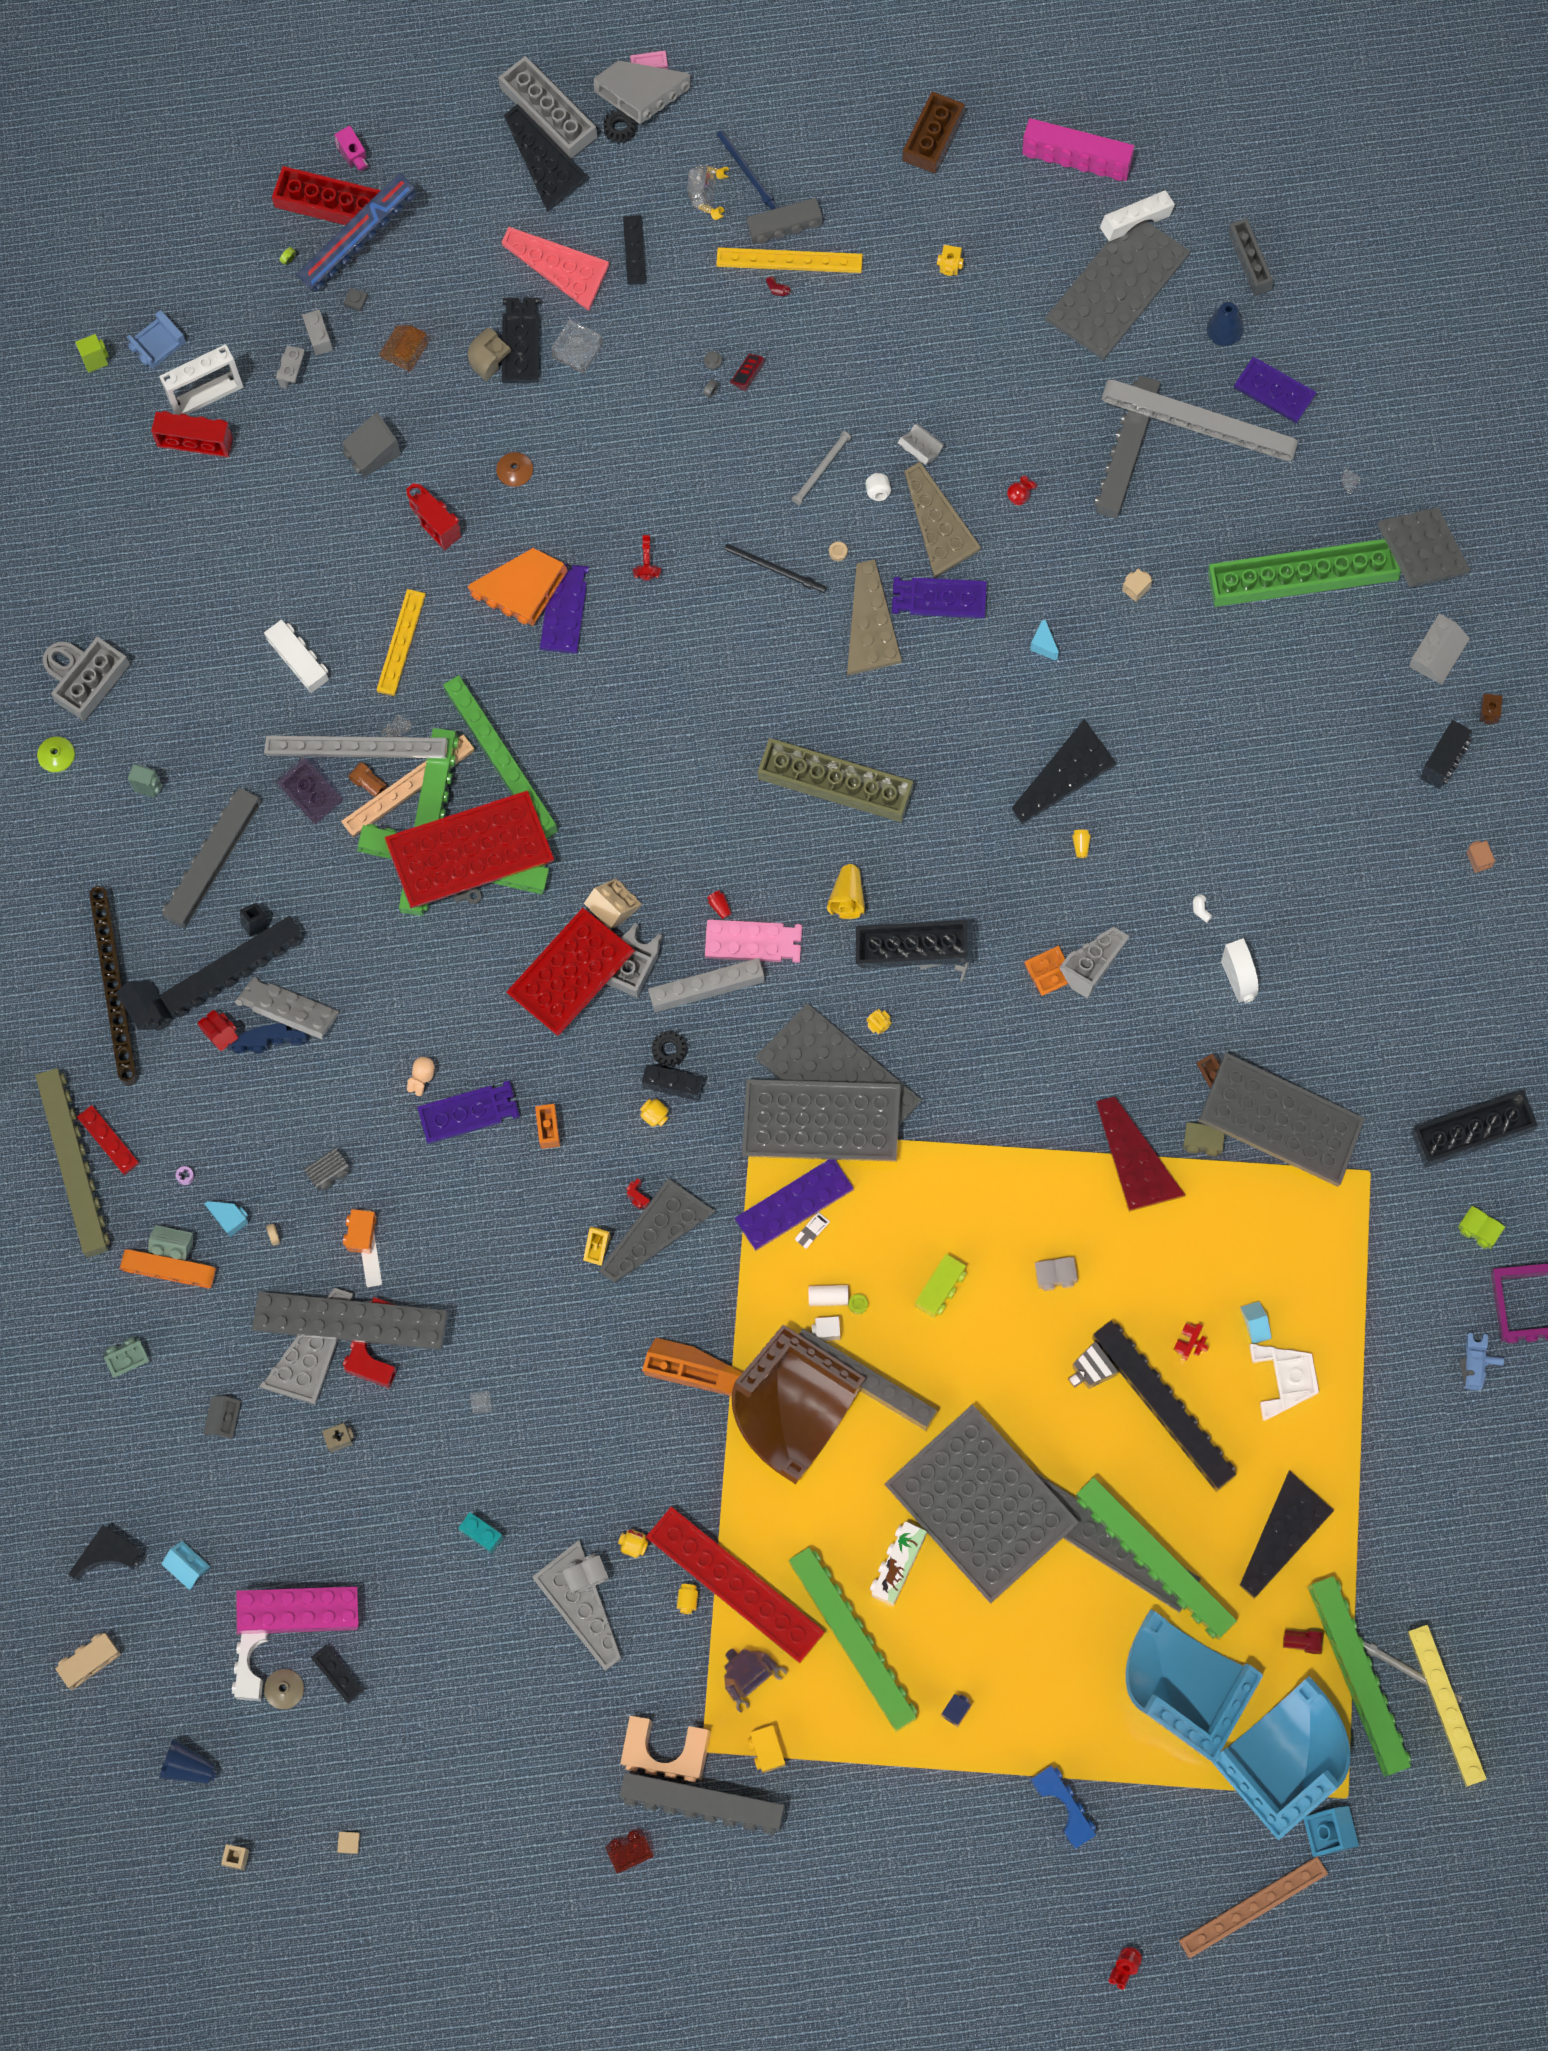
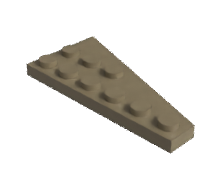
(872, 633)

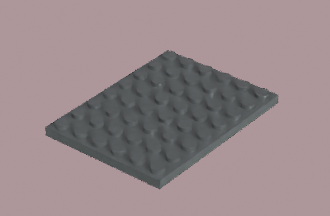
(981, 1503)

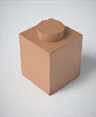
(1480, 856)

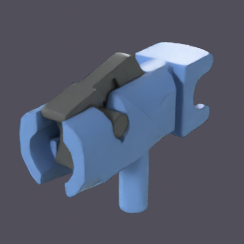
(1475, 1362)

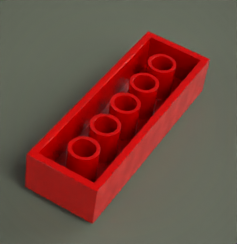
(320, 196)

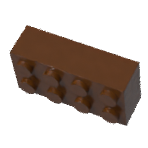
(933, 132)

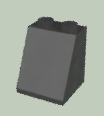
(371, 446)

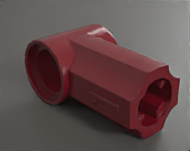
(1308, 1641)

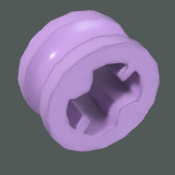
(182, 1170)

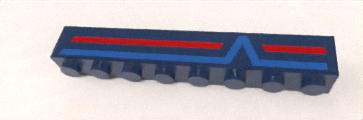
(357, 233)

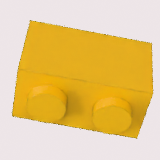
(767, 1749)

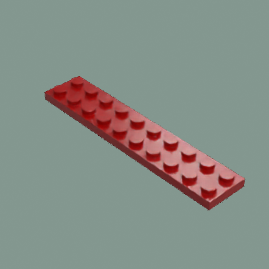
(735, 1585)

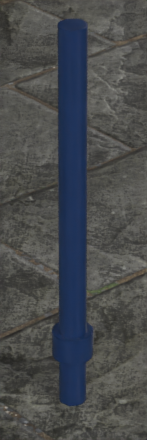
(767, 198)

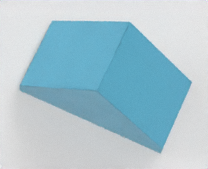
(1044, 643)
(1256, 1322)

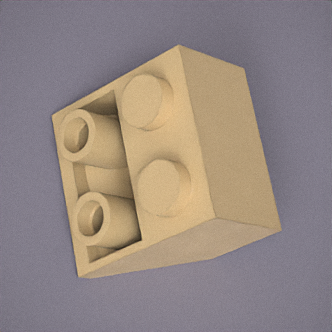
(612, 903)

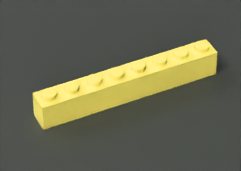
(1446, 1706)

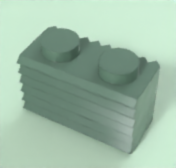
(144, 781)
(170, 1242)

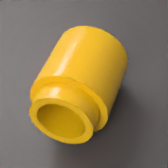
(687, 1598)

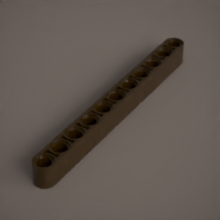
(110, 977)

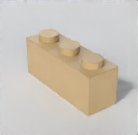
(87, 1660)

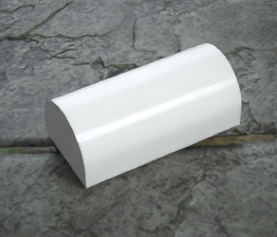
(828, 1295)

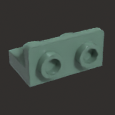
(125, 1357)

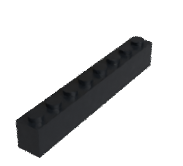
(231, 967)

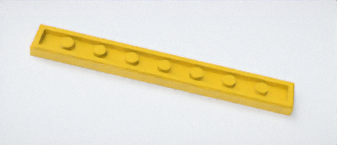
(789, 260)

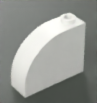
(1240, 970)

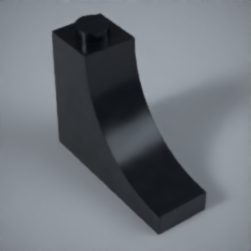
(107, 1549)

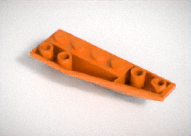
(689, 1367)

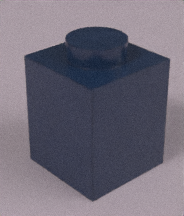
(956, 1709)

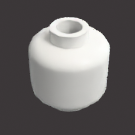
(878, 486)

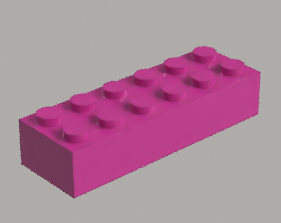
(1077, 150)
(296, 1610)

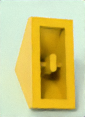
(596, 1245)

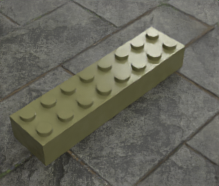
(835, 780)

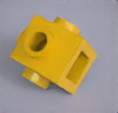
(950, 260)

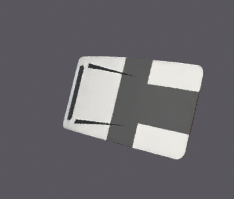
(812, 1230)

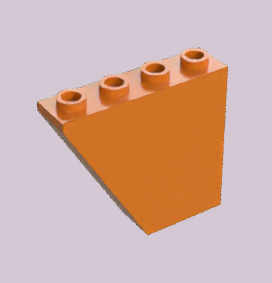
(521, 585)

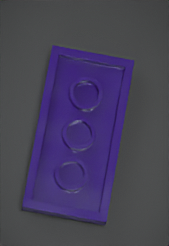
(1275, 390)

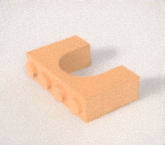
(687, 1765)

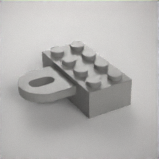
(87, 675)

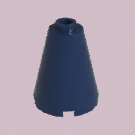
(1225, 325)
(186, 1765)

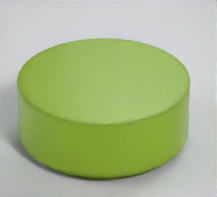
(287, 256)
(858, 1304)

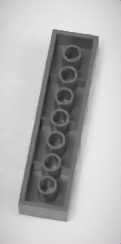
(702, 1803)

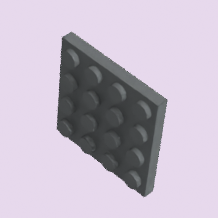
(1423, 547)

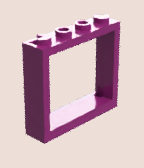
(1513, 1273)

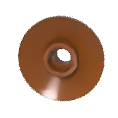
(517, 476)

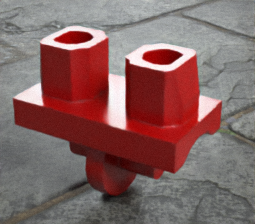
(1192, 1332)

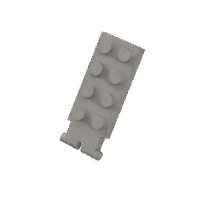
(287, 1008)

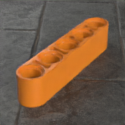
(167, 1268)

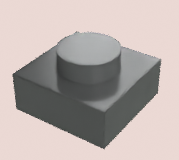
(355, 299)

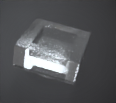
(480, 1402)

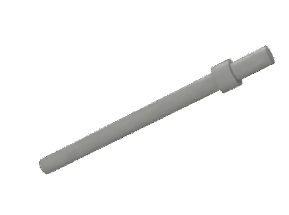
(1372, 1650)

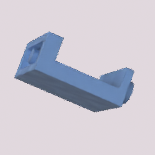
(156, 341)

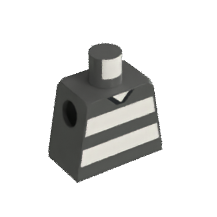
(1092, 1368)

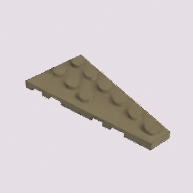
(942, 530)

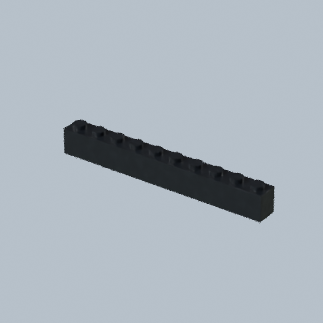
(1164, 1406)

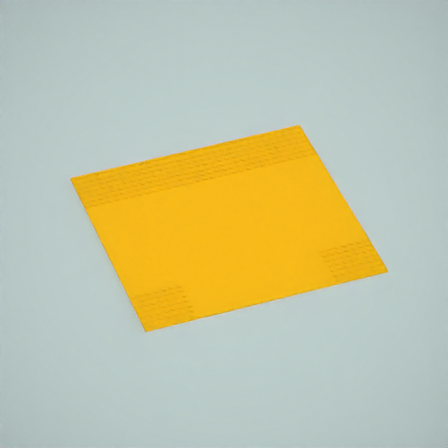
(1056, 1644)

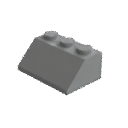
(1439, 649)

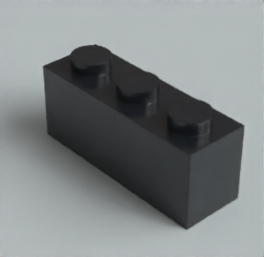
(672, 1082)

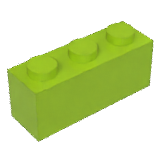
(941, 1286)

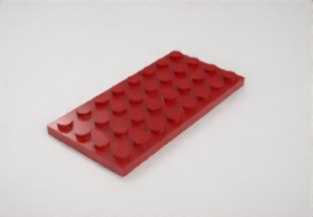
(469, 849)

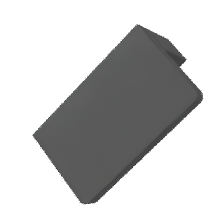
(222, 1416)

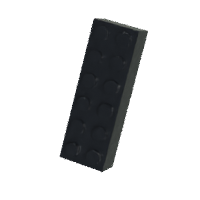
(914, 944)
(1474, 1128)

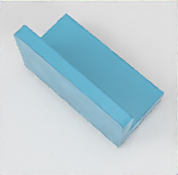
(185, 1564)

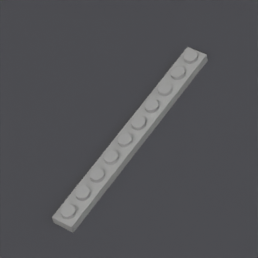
(356, 746)

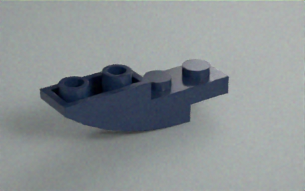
(258, 1039)

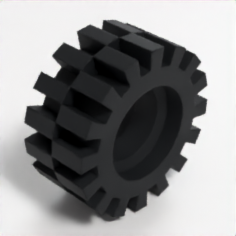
(621, 135)
(669, 1038)

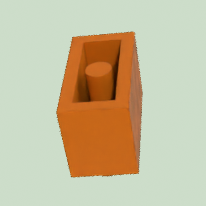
(547, 1126)
(360, 1231)

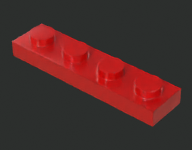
(108, 1140)

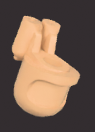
(422, 1072)

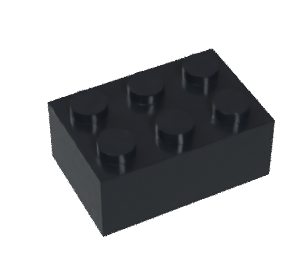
(1447, 755)

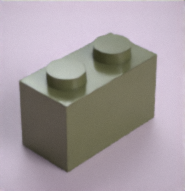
(1203, 1139)

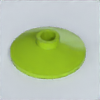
(59, 761)

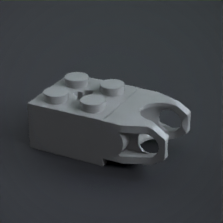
(639, 962)

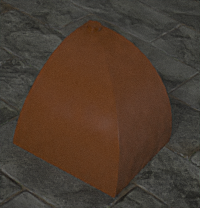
(792, 1402)

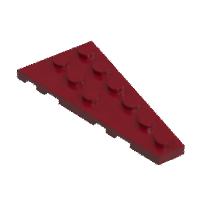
(1139, 1169)

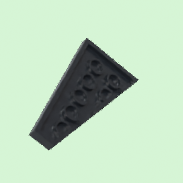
(547, 163)
(1072, 767)
(1289, 1526)

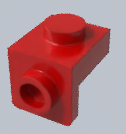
(638, 1199)

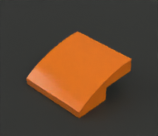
(1046, 971)

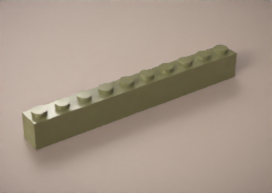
(72, 1163)

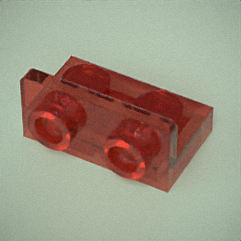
(629, 1851)

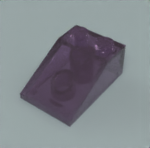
(308, 790)

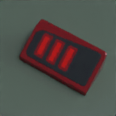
(747, 371)

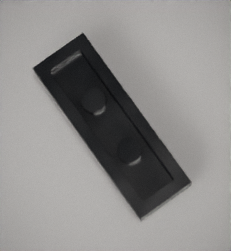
(337, 1674)

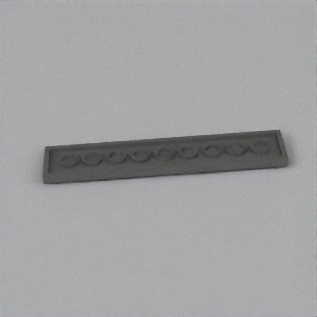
(350, 1320)
(1095, 1542)

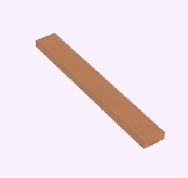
(1253, 1907)

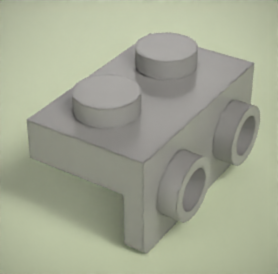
(290, 366)
(921, 444)

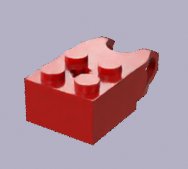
(434, 517)

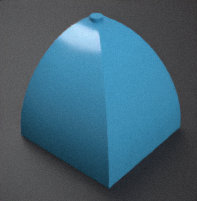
(1187, 1685)
(1289, 1759)

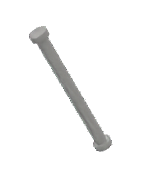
(797, 499)

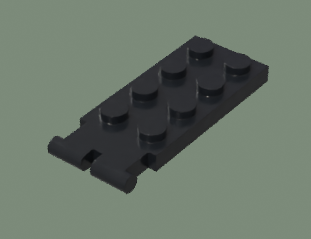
(521, 334)

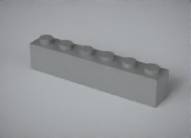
(706, 985)

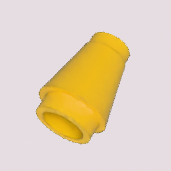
(1081, 843)

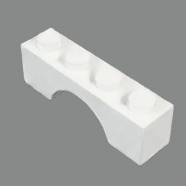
(1122, 220)
(247, 1684)

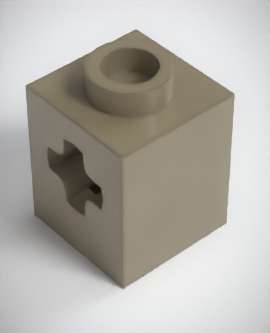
(331, 1434)

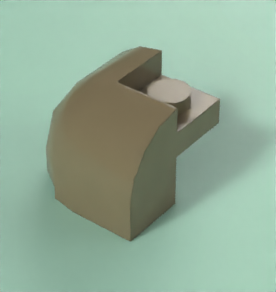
(486, 352)

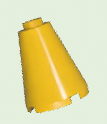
(847, 894)

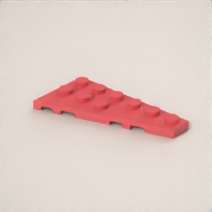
(566, 268)

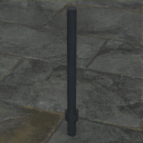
(807, 582)

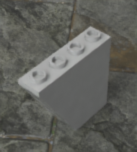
(640, 88)

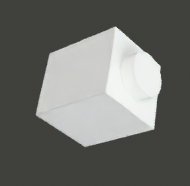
(826, 1328)

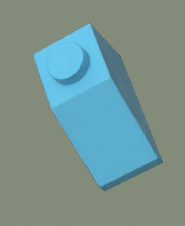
(228, 1216)

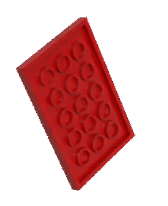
(570, 971)

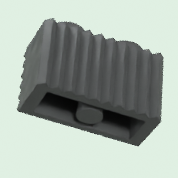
(327, 1170)

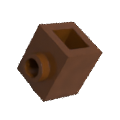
(1490, 708)

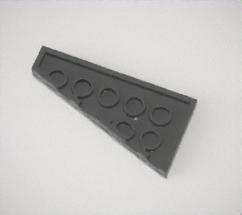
(662, 1222)

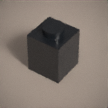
(253, 919)

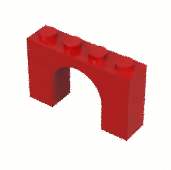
(364, 1366)

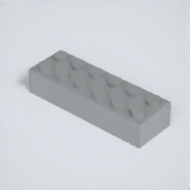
(548, 107)

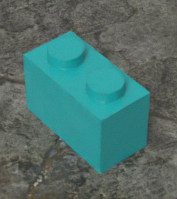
(480, 1533)

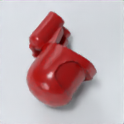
(1020, 491)
(1126, 1964)

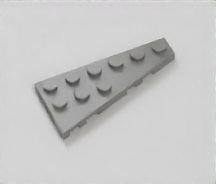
(304, 1364)
(581, 1610)

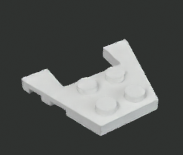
(1293, 1374)

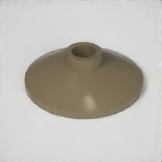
(288, 1698)

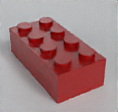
(192, 434)

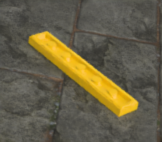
(401, 642)

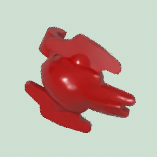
(646, 571)

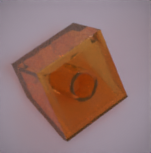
(404, 346)

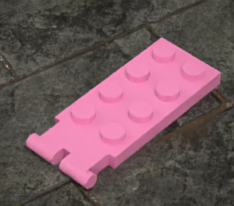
(752, 940)

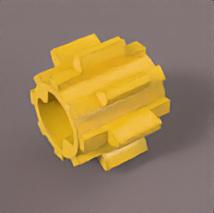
(878, 1021)

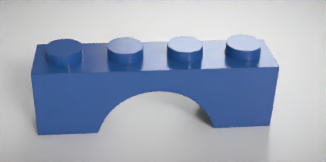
(1077, 1829)

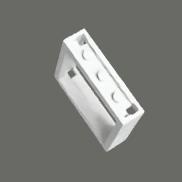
(208, 392)

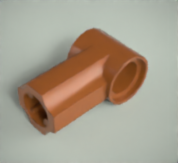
(364, 777)

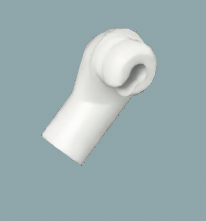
(1199, 908)

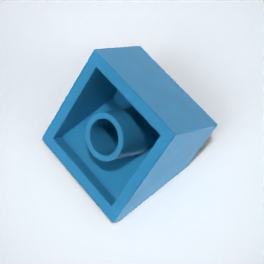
(1331, 1831)

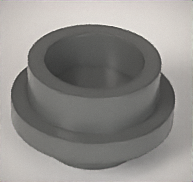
(712, 360)

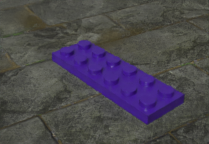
(794, 1204)

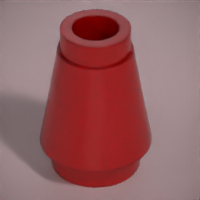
(719, 904)

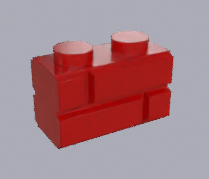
(218, 1029)

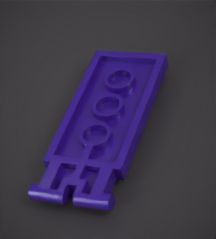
(940, 597)
(565, 613)
(467, 1112)

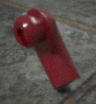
(777, 289)

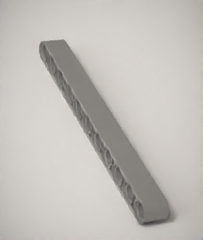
(1199, 420)

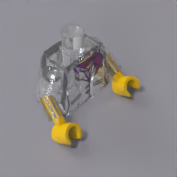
(701, 188)

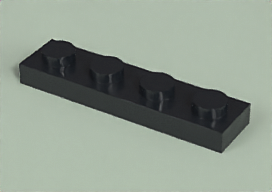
(634, 250)

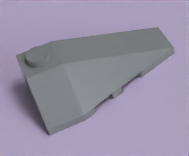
(1090, 963)

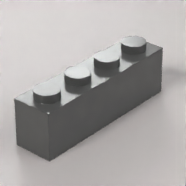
(784, 221)
(1250, 257)

